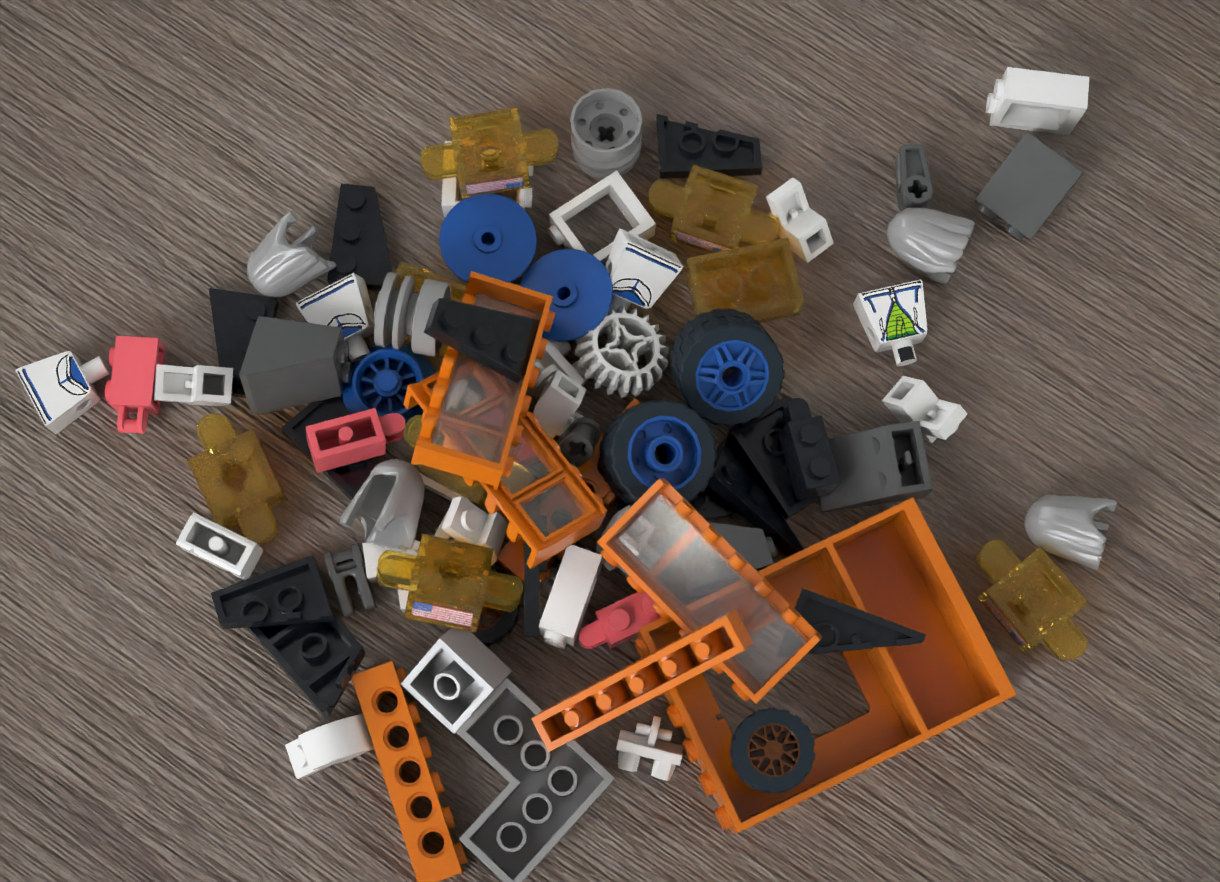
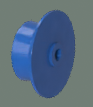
(488, 237)
(579, 291)
(383, 379)

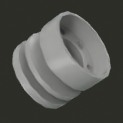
(606, 117)
(405, 313)

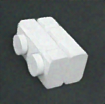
(219, 546)

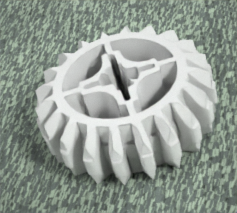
(617, 362)

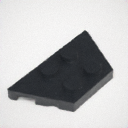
(315, 657)

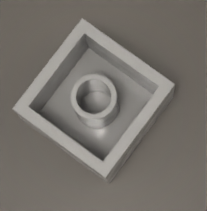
(455, 677)

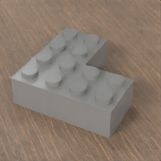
(544, 787)

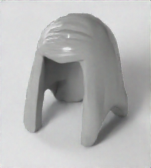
(929, 240)
(283, 268)
(389, 505)
(1067, 527)

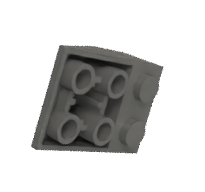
(879, 467)

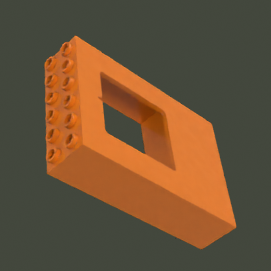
(911, 690)

